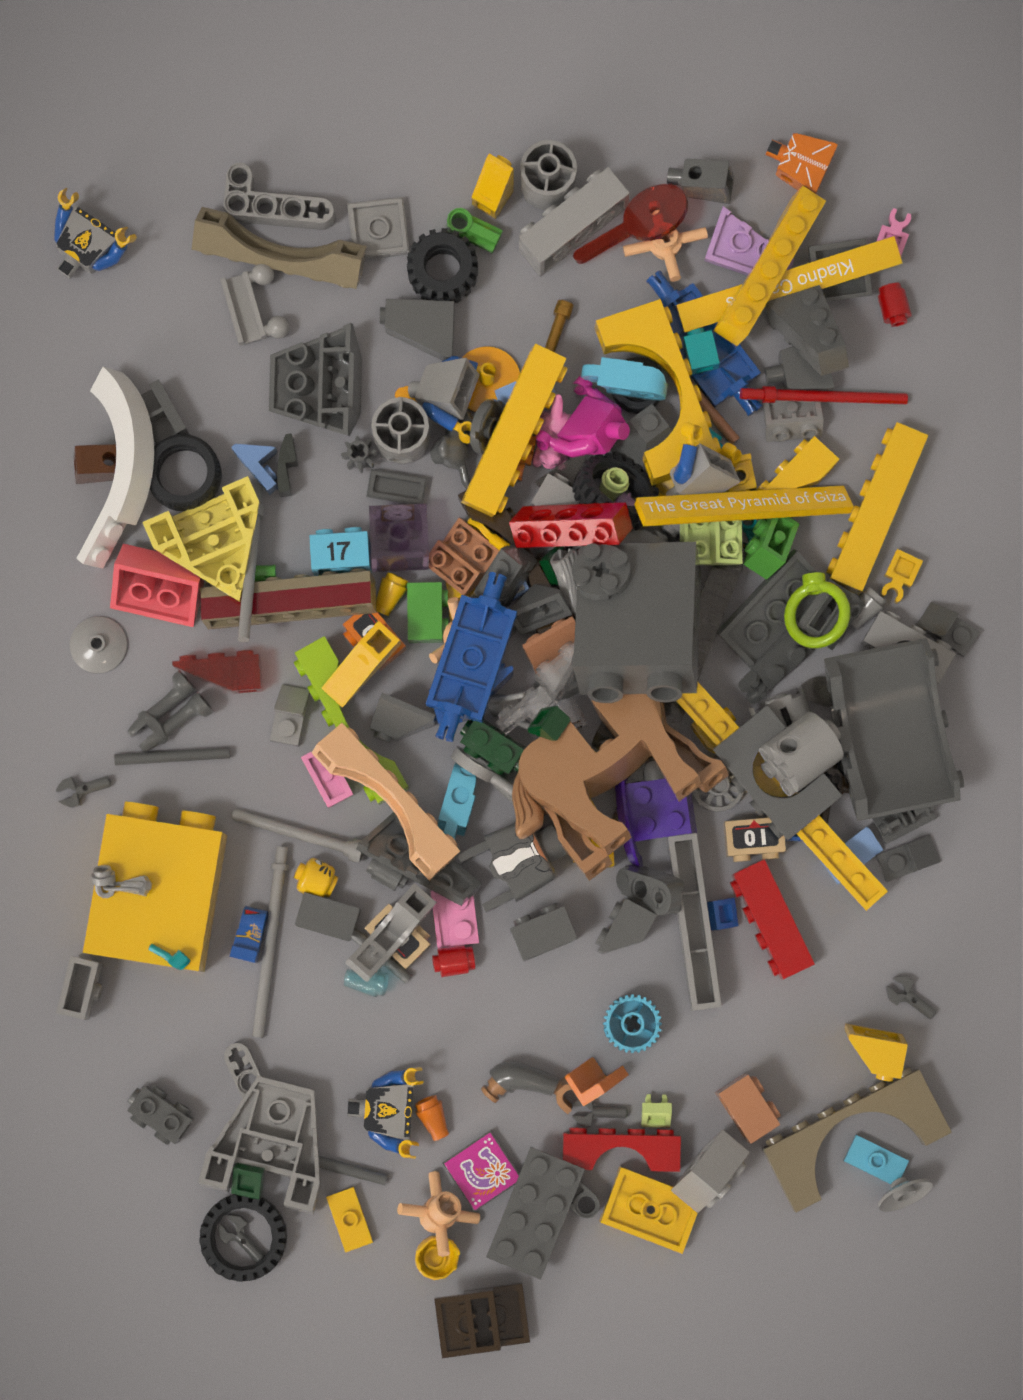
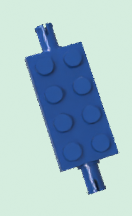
(735, 366)
(471, 658)

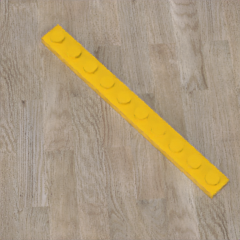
(817, 833)

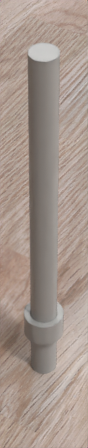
(249, 580)

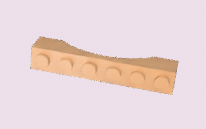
(346, 757)

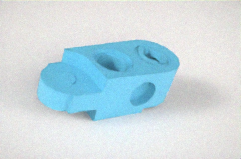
(627, 378)
(458, 802)

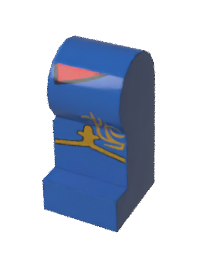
(249, 935)

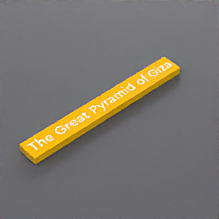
(743, 505)

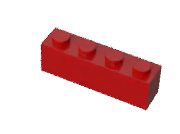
(772, 919)

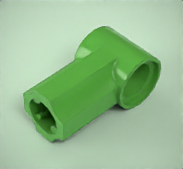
(477, 231)

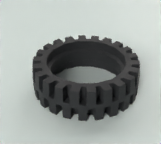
(594, 467)
(222, 1266)

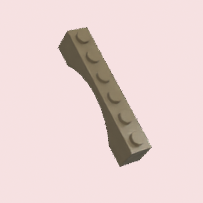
(223, 236)

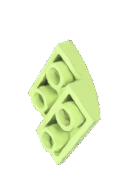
(716, 541)

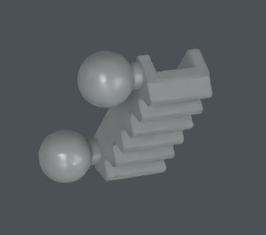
(245, 310)

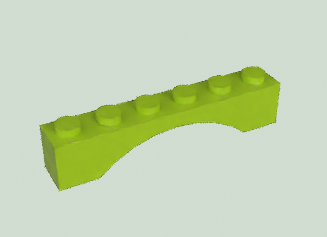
(319, 664)

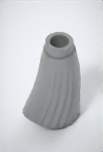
(562, 565)

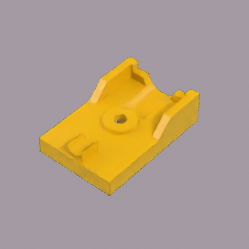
(628, 1212)

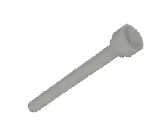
(347, 848)

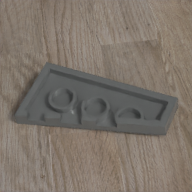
(390, 847)

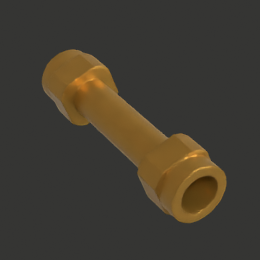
(562, 313)

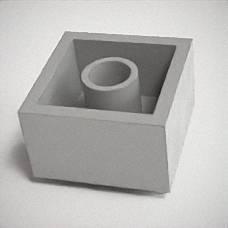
(711, 1172)

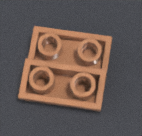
(462, 557)
(546, 645)

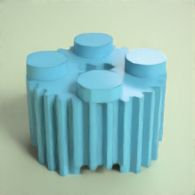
(646, 1016)

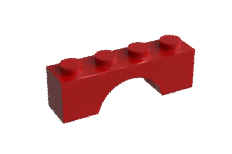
(659, 1150)

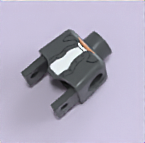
(518, 862)

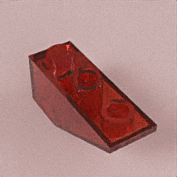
(233, 673)

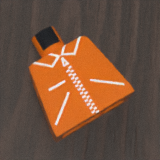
(802, 161)

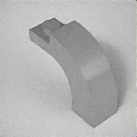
(391, 933)

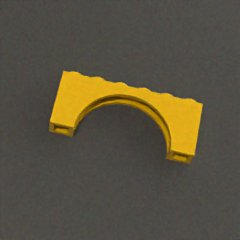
(649, 333)

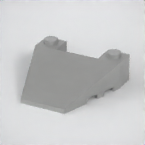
(270, 1131)

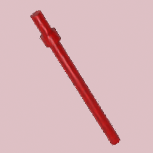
(770, 394)

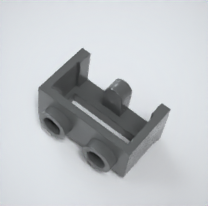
(819, 607)

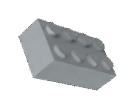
(573, 221)

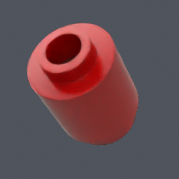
(894, 304)
(453, 960)

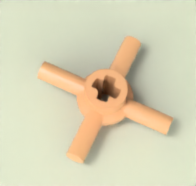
(667, 250)

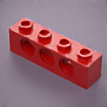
(571, 525)

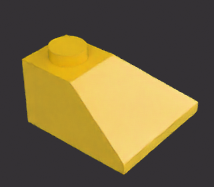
(879, 1049)

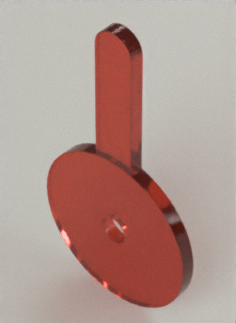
(640, 222)

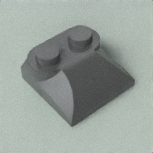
(850, 289)

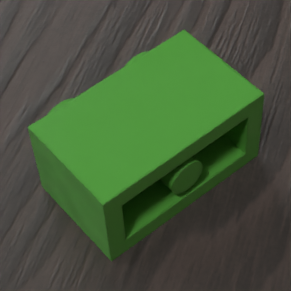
(425, 612)

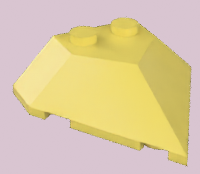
(212, 538)

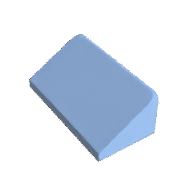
(863, 845)

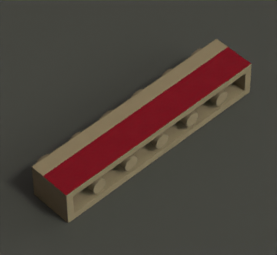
(294, 599)

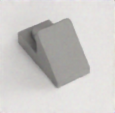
(289, 715)

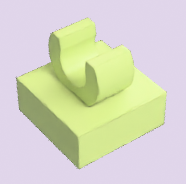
(656, 1114)

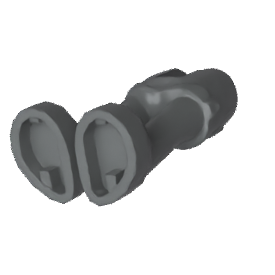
(195, 706)

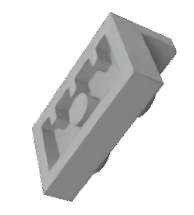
(792, 420)

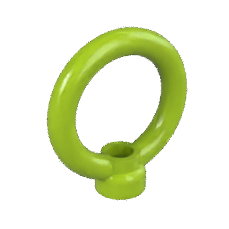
(816, 584)

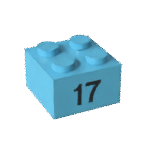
(340, 551)

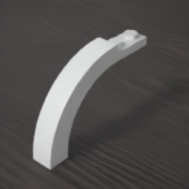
(133, 464)

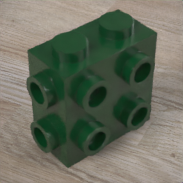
(493, 745)

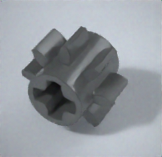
(359, 446)

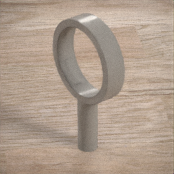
(480, 769)

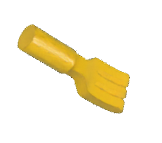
(494, 539)

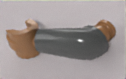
(519, 1076)

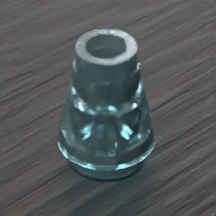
(375, 986)

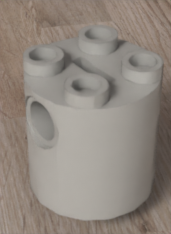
(545, 188)
(401, 430)
(801, 752)

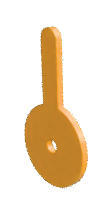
(506, 373)

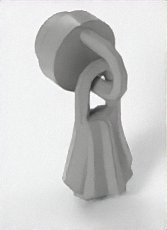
(105, 877)

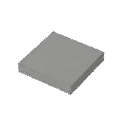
(379, 227)

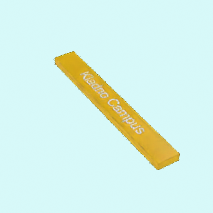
(821, 272)

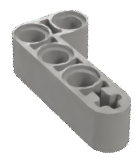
(280, 202)

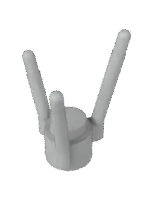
(501, 701)

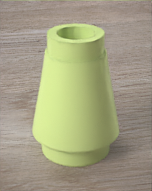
(614, 483)

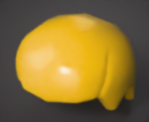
(433, 1265)

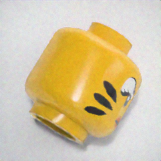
(316, 878)

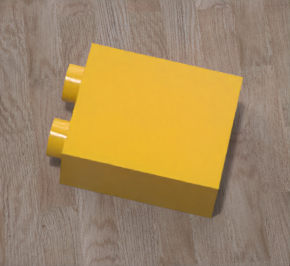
(185, 879)

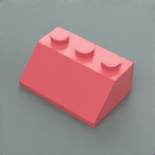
(155, 586)

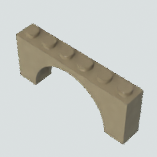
(796, 1153)

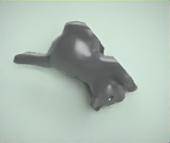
(452, 452)

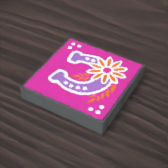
(482, 1171)

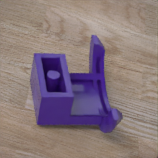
(652, 812)

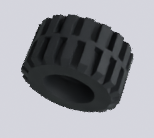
(438, 244)

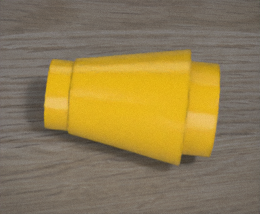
(390, 592)

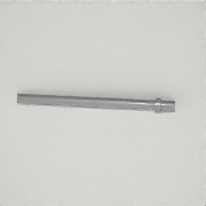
(270, 940)

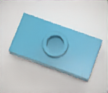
(875, 1160)

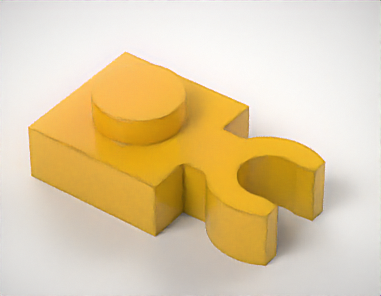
(902, 572)

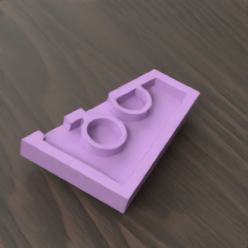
(735, 244)

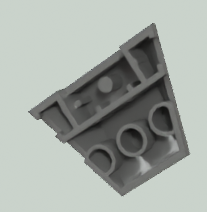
(319, 381)

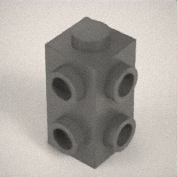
(152, 1109)

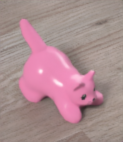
(553, 423)

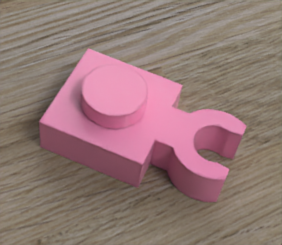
(895, 230)

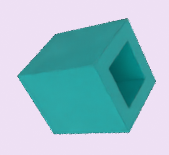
(701, 351)

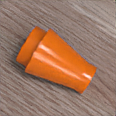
(432, 1116)

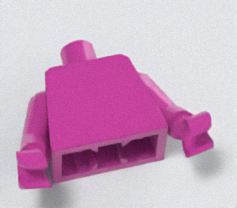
(590, 428)

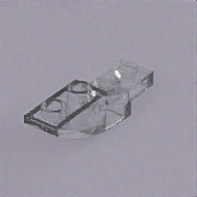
(554, 681)

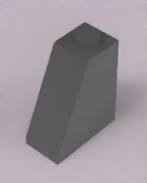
(421, 324)

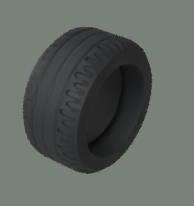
(206, 492)

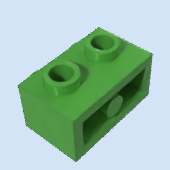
(770, 545)

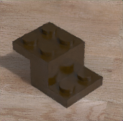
(482, 1320)

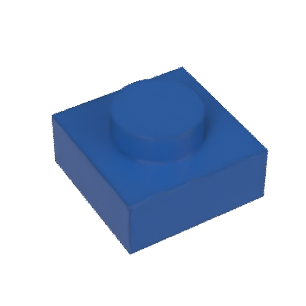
(722, 914)

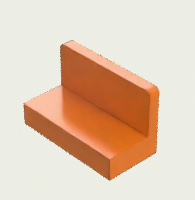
(590, 1081)

